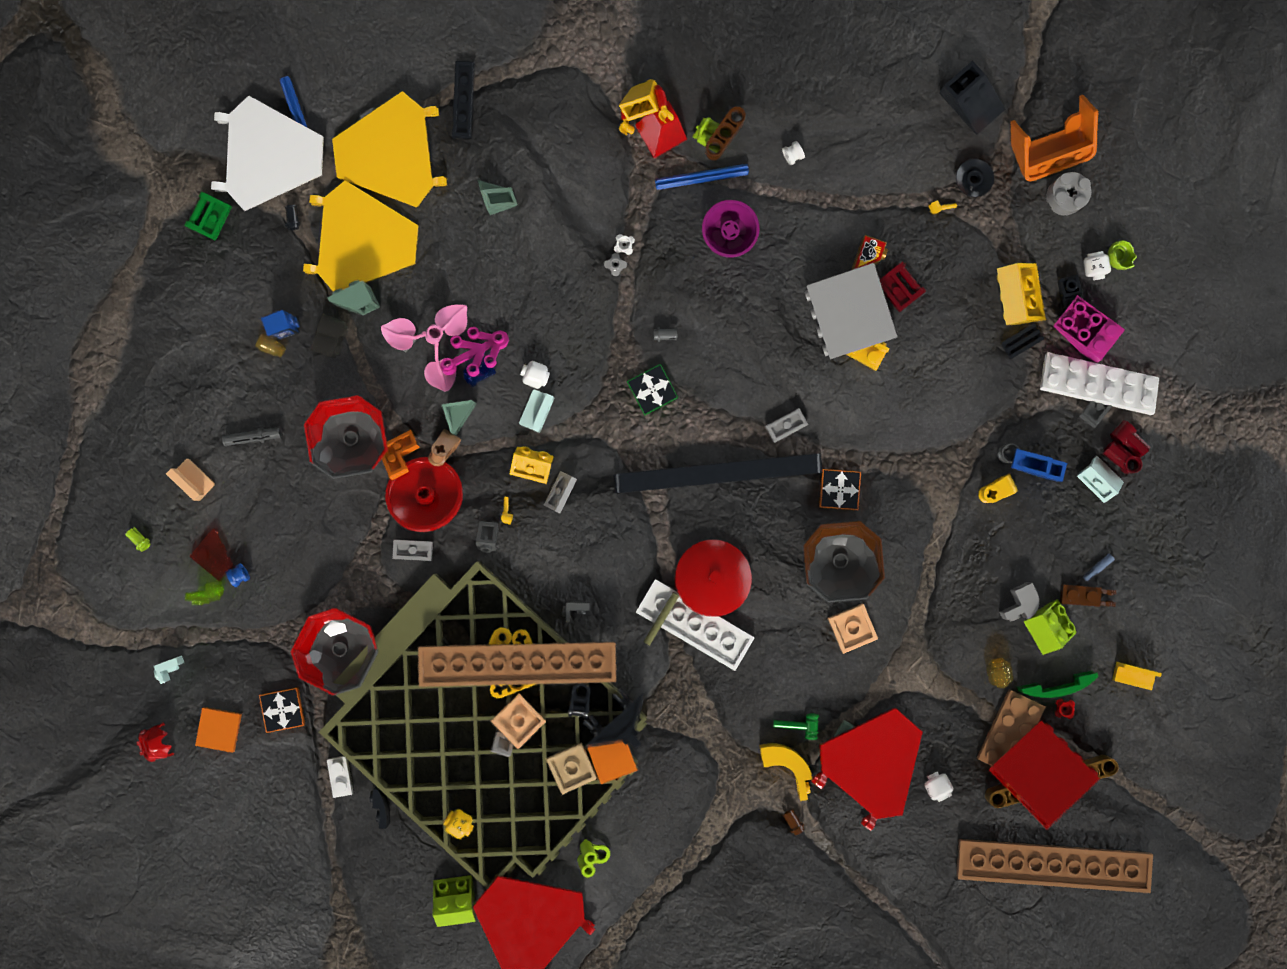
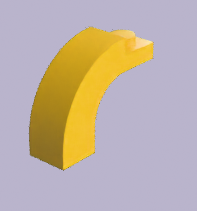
(780, 754)

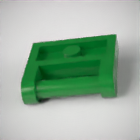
(213, 218)

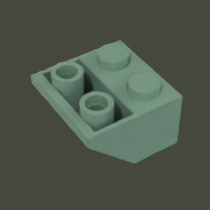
(355, 298)

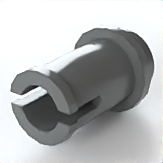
(664, 334)

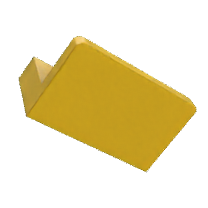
(1134, 676)

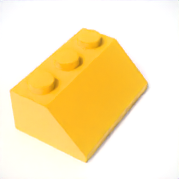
(1020, 293)

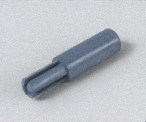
(1097, 568)

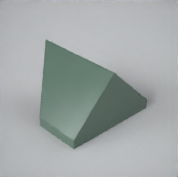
(497, 197)
(457, 414)

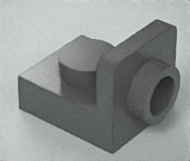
(487, 536)
(578, 607)

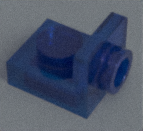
(484, 373)

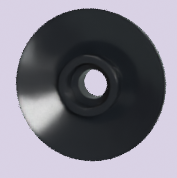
(981, 171)

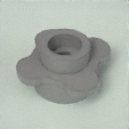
(620, 264)

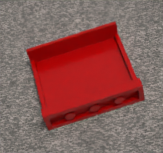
(1044, 774)

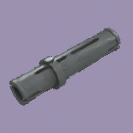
(252, 436)

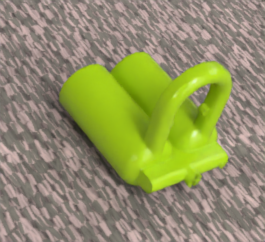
(706, 130)
(589, 857)

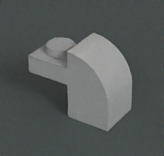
(1026, 603)

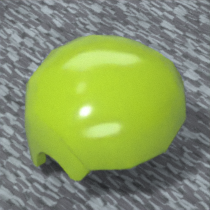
(1121, 255)

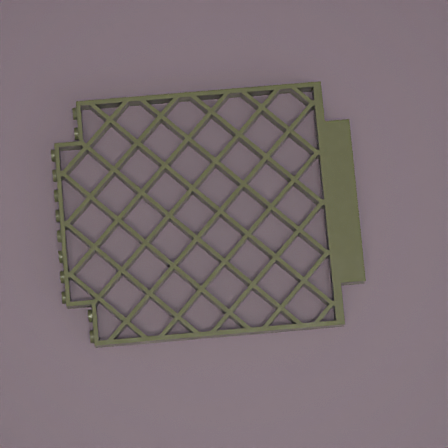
(393, 643)

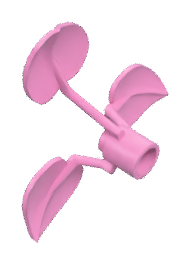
(401, 332)

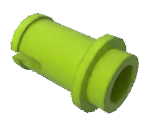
(138, 539)

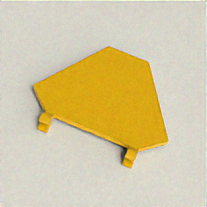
(389, 151)
(360, 238)

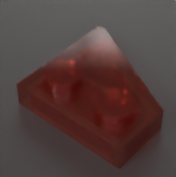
(212, 555)

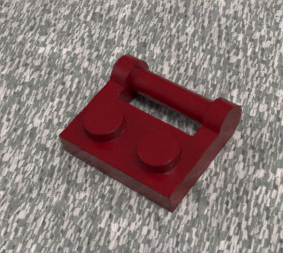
(896, 291)

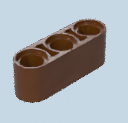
(729, 125)

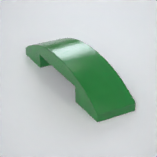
(1081, 681)

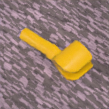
(935, 207)
(506, 517)

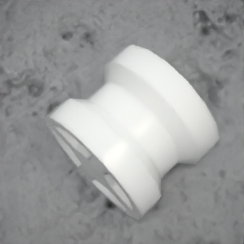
(793, 153)

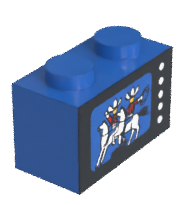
(280, 325)

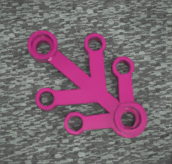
(475, 350)

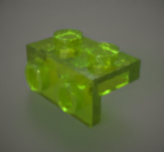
(213, 592)

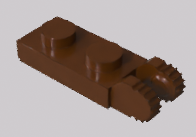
(1085, 595)

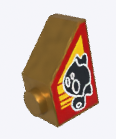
(869, 252)

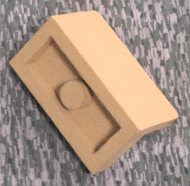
(191, 480)

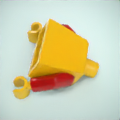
(641, 101)

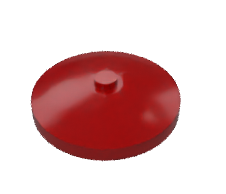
(424, 496)
(713, 578)

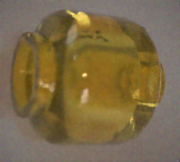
(999, 673)

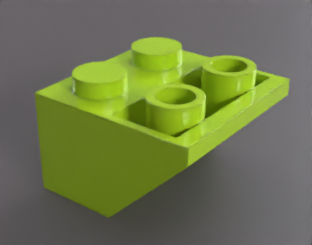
(1050, 627)
(453, 901)

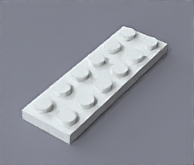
(1099, 383)
(708, 634)

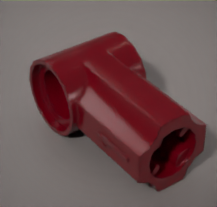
(1126, 436)
(1121, 456)

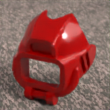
(152, 741)

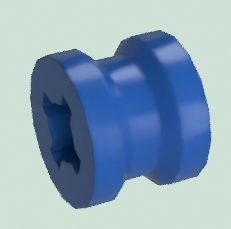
(237, 575)

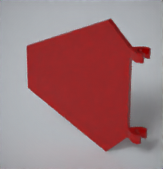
(873, 764)
(529, 921)

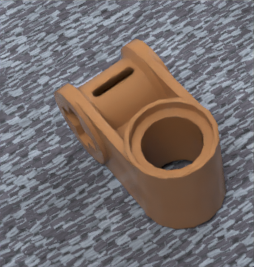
(443, 448)

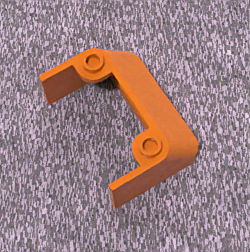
(1059, 150)

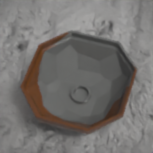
(844, 561)

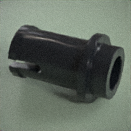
(292, 217)

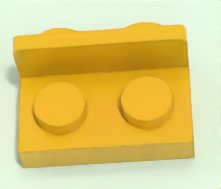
(871, 355)
(531, 464)

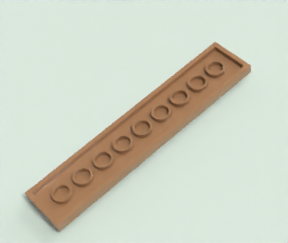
(517, 664)
(1054, 866)

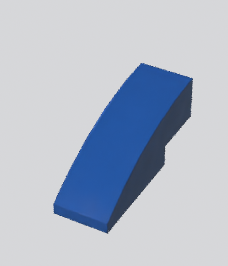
(1039, 465)

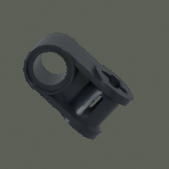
(580, 703)

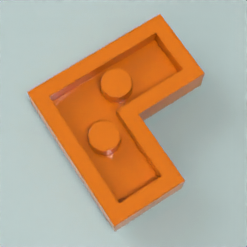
(397, 448)

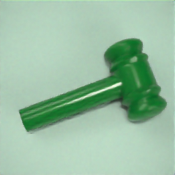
(810, 725)

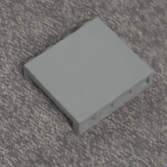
(850, 311)

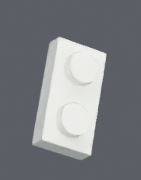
(340, 776)

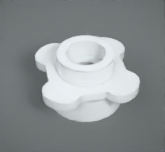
(624, 239)

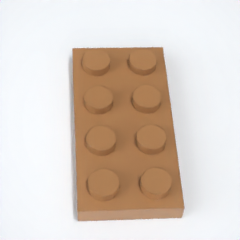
(1011, 724)

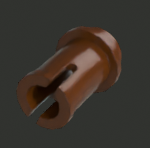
(793, 821)

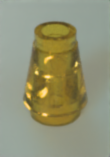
(270, 346)

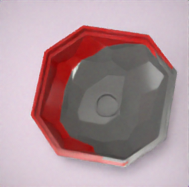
(345, 437)
(329, 646)

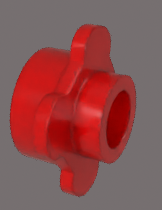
(1069, 712)

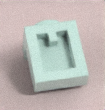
(161, 670)

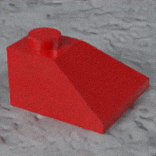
(659, 135)

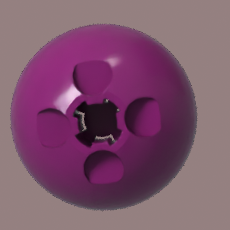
(733, 218)

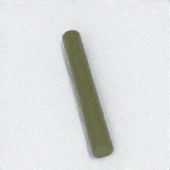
(661, 618)

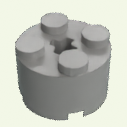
(1078, 188)

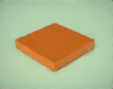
(218, 729)
(612, 761)

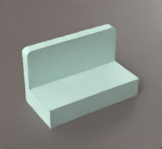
(536, 410)
(1101, 479)

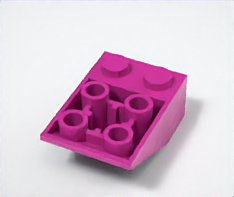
(1088, 329)

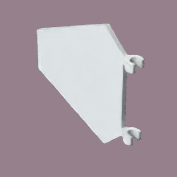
(266, 154)

